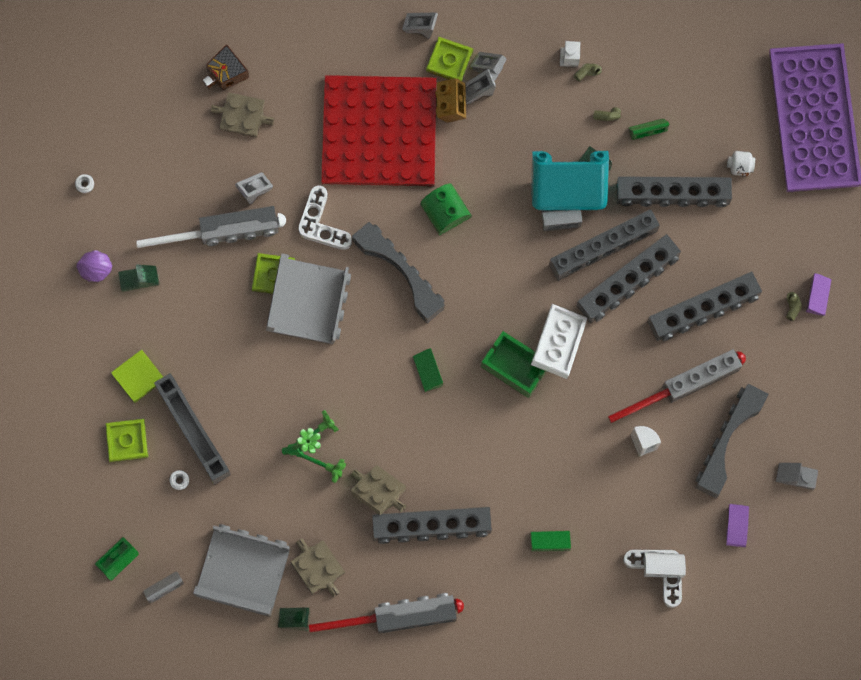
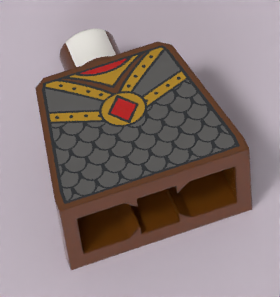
(225, 70)

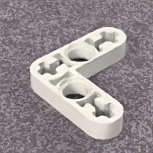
(316, 227)
(666, 593)

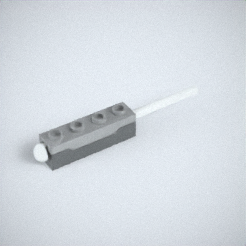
(228, 228)

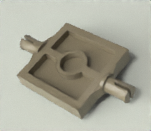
(242, 114)
(378, 490)
(317, 567)

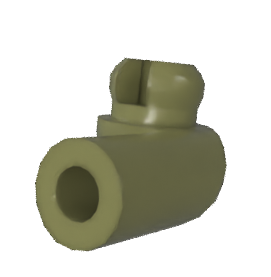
(607, 116)
(794, 304)

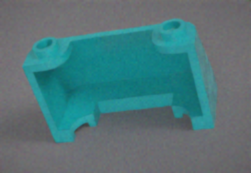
(569, 183)

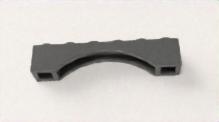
(372, 243)
(192, 429)
(714, 476)

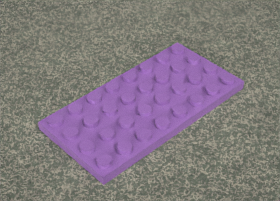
(815, 117)

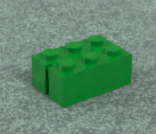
(513, 364)

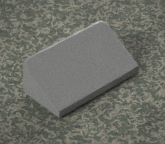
(163, 587)

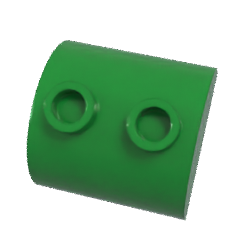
(445, 208)

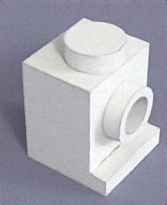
(570, 54)

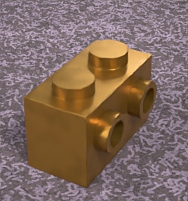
(451, 100)

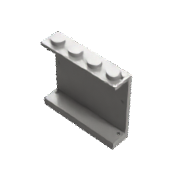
(308, 300)
(242, 570)

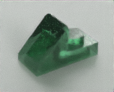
(138, 278)

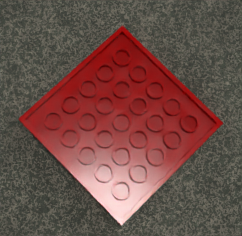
(379, 130)

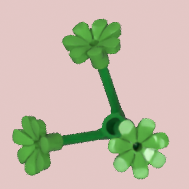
(308, 441)

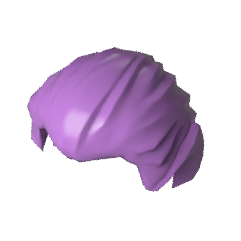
(94, 266)

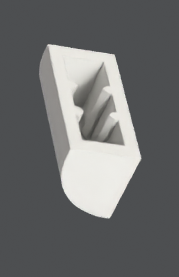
(645, 440)
(664, 565)

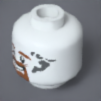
(741, 163)

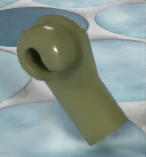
(588, 70)

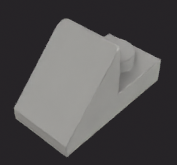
(420, 23)
(489, 61)
(479, 86)
(254, 186)
(796, 475)

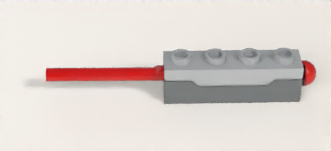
(690, 381)
(403, 615)

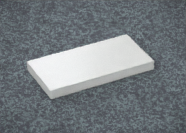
(559, 341)

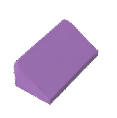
(818, 295)

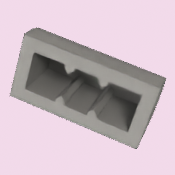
(561, 219)

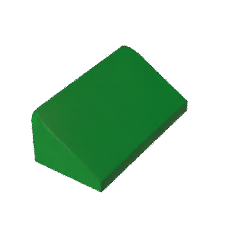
(648, 129)
(428, 370)
(550, 541)
(117, 558)

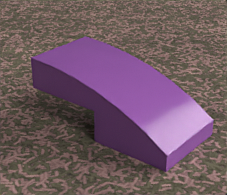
(737, 525)

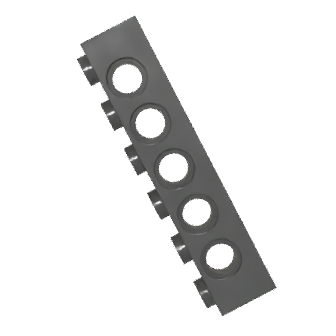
(721, 186)
(604, 245)
(663, 247)
(746, 283)
(440, 517)

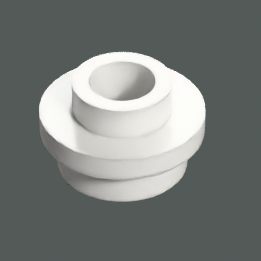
(84, 178)
(179, 474)

